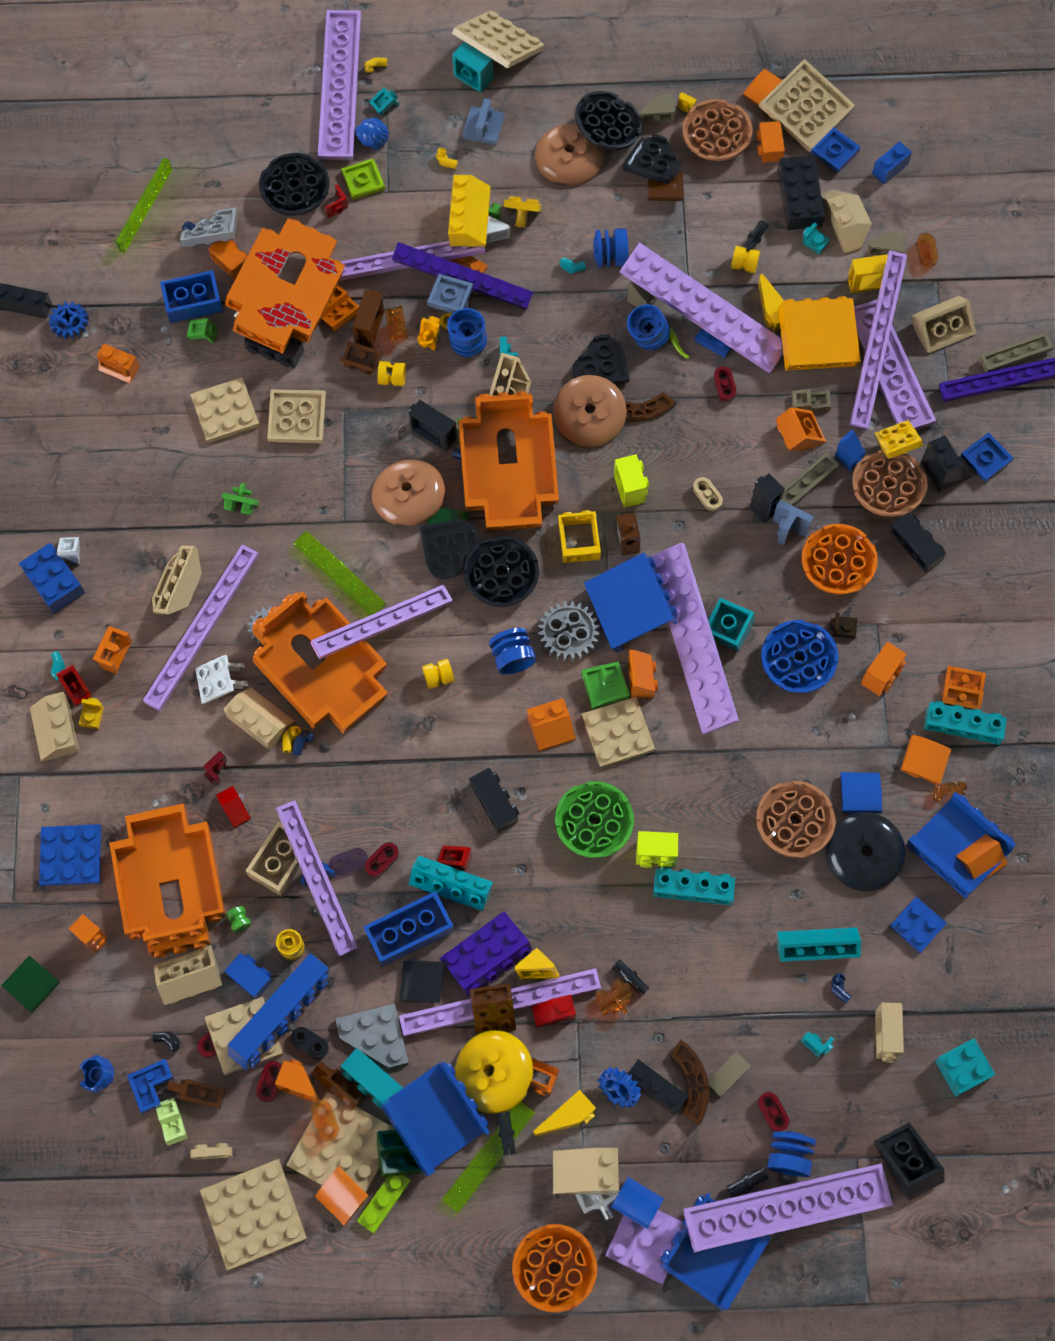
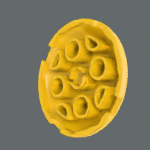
(511, 1074)

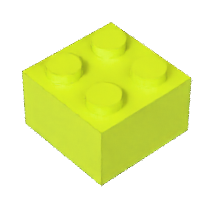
(630, 480)
(656, 849)

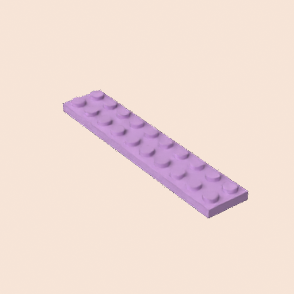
(339, 85)
(703, 307)
(695, 642)
(787, 1207)

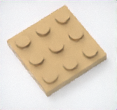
(225, 410)
(296, 416)
(618, 732)
(226, 1025)

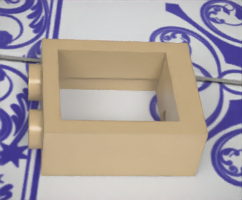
(889, 1031)

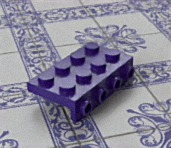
(487, 953)

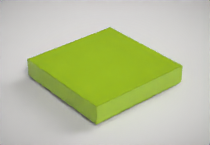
(362, 179)

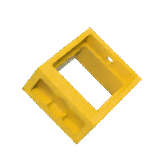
(866, 273)
(583, 553)

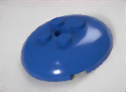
(803, 640)

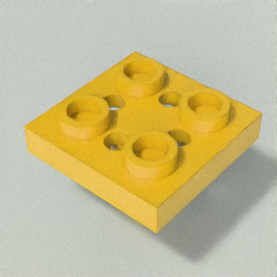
(522, 208)
(898, 439)

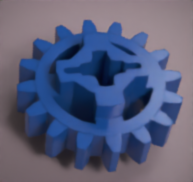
(78, 319)
(619, 1087)

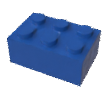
(191, 296)
(51, 578)

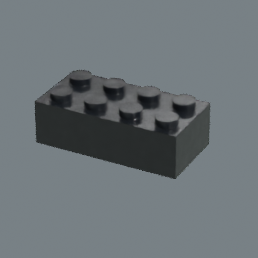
(800, 192)

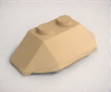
(847, 219)
(510, 376)
(177, 581)

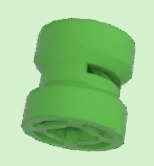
(238, 919)

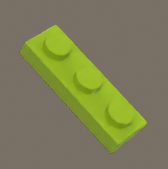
(383, 1202)

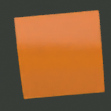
(761, 86)
(339, 310)
(963, 687)
(925, 759)
(341, 1196)

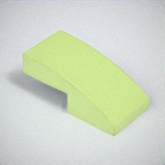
(171, 1121)

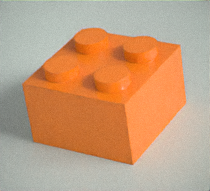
(884, 669)

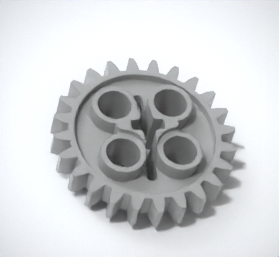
(575, 645)

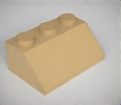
(944, 323)
(258, 717)
(54, 727)
(187, 975)

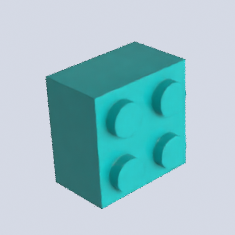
(472, 67)
(731, 624)
(964, 1067)

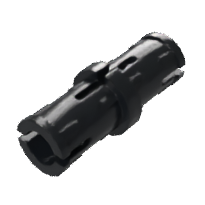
(755, 237)
(630, 977)
(506, 1133)
(747, 1182)

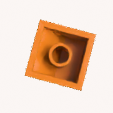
(799, 429)
(641, 675)
(551, 724)
(295, 1081)

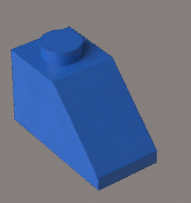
(849, 451)

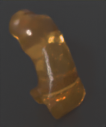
(941, 790)

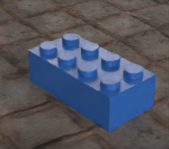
(408, 928)

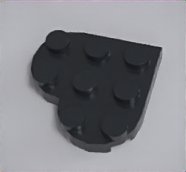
(653, 160)
(603, 359)
(447, 545)

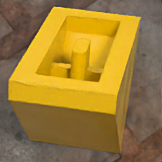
(536, 966)

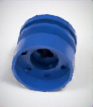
(611, 247)
(642, 321)
(467, 332)
(512, 651)
(792, 1149)

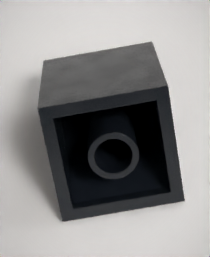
(944, 464)

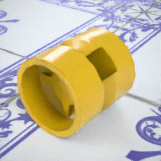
(745, 259)
(398, 373)
(438, 673)
(290, 944)

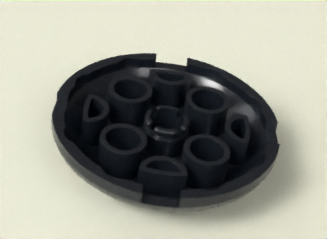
(607, 120)
(292, 170)
(499, 555)
(849, 863)

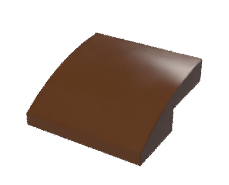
(666, 192)

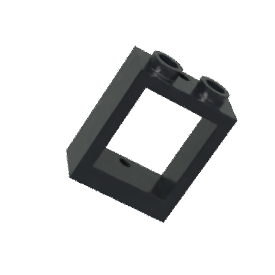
(432, 425)

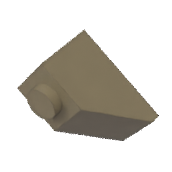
(659, 110)
(889, 241)
(639, 296)

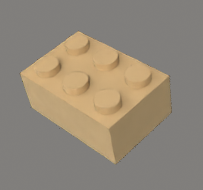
(275, 862)

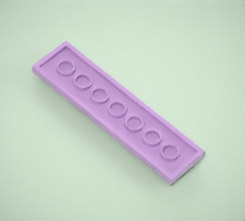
(897, 377)

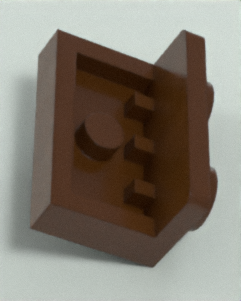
(361, 357)

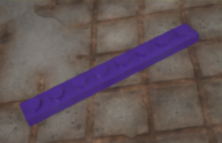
(481, 282)
(997, 380)

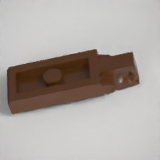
(339, 1085)
(198, 1093)

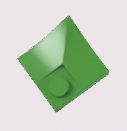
(604, 685)

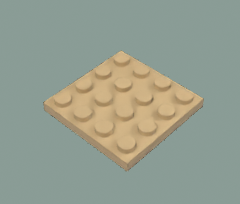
(498, 39)
(806, 105)
(352, 1149)
(253, 1214)

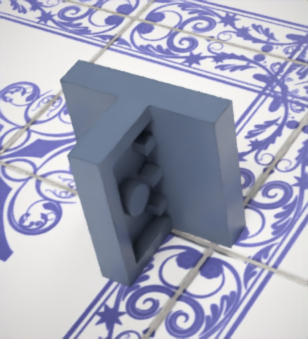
(483, 124)
(449, 294)
(791, 520)

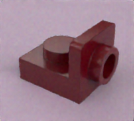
(214, 765)

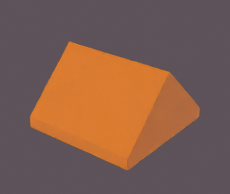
(982, 856)

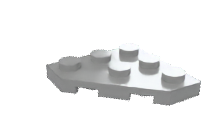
(207, 231)
(375, 1034)

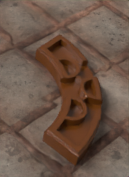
(649, 409)
(697, 1082)

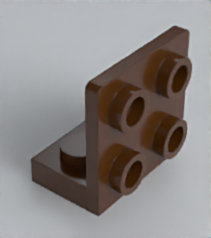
(493, 1008)

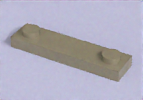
(1016, 352)
(809, 479)

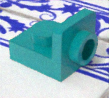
(384, 100)
(814, 239)
(506, 347)
(814, 1043)

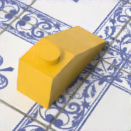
(770, 302)
(570, 1114)

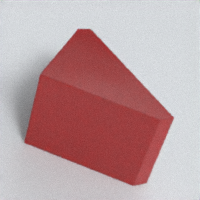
(73, 685)
(233, 806)
(455, 857)

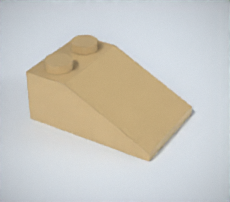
(586, 1171)

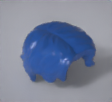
(372, 133)
(97, 1073)

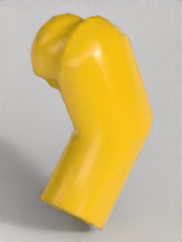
(375, 62)
(444, 160)
(288, 737)

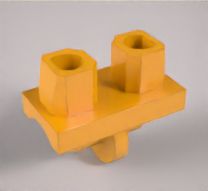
(429, 332)

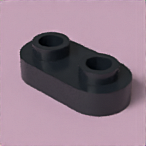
(309, 1042)

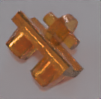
(396, 323)
(616, 1000)

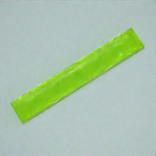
(144, 205)
(339, 573)
(485, 1161)

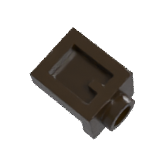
(843, 626)

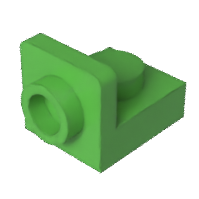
(202, 329)

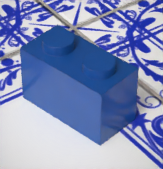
(891, 162)
(248, 975)

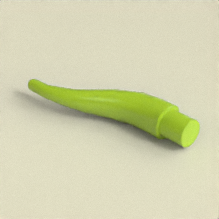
(673, 337)

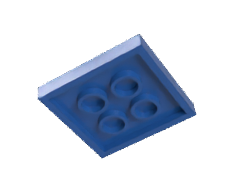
(70, 855)

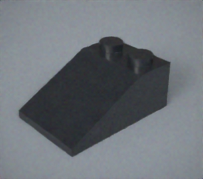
(910, 1161)

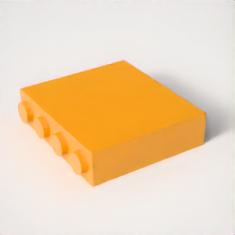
(819, 333)

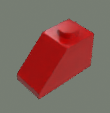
(554, 1011)

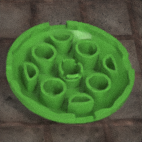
(597, 801)

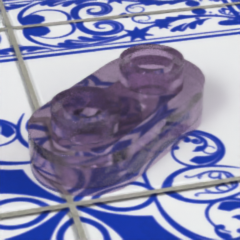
(349, 864)

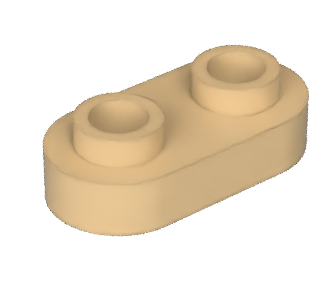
(708, 495)
(220, 1151)

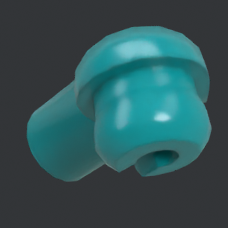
(571, 267)
(58, 664)

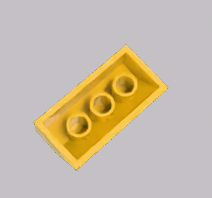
(469, 212)

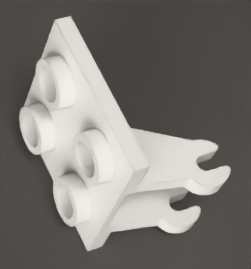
(215, 678)

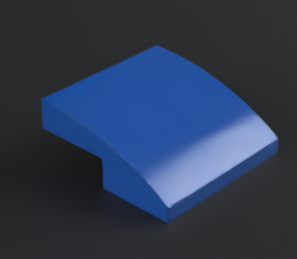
(860, 792)
(637, 1202)

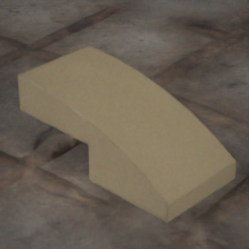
(811, 400)
(728, 1074)

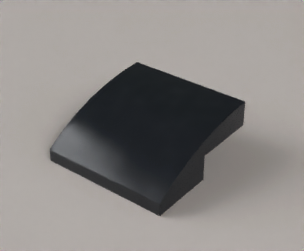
(421, 981)

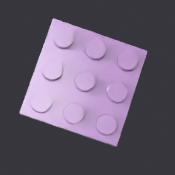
(642, 1247)

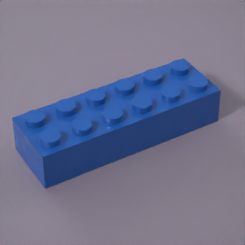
(278, 1012)

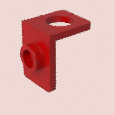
(338, 206)

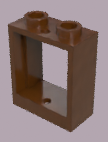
(368, 318)

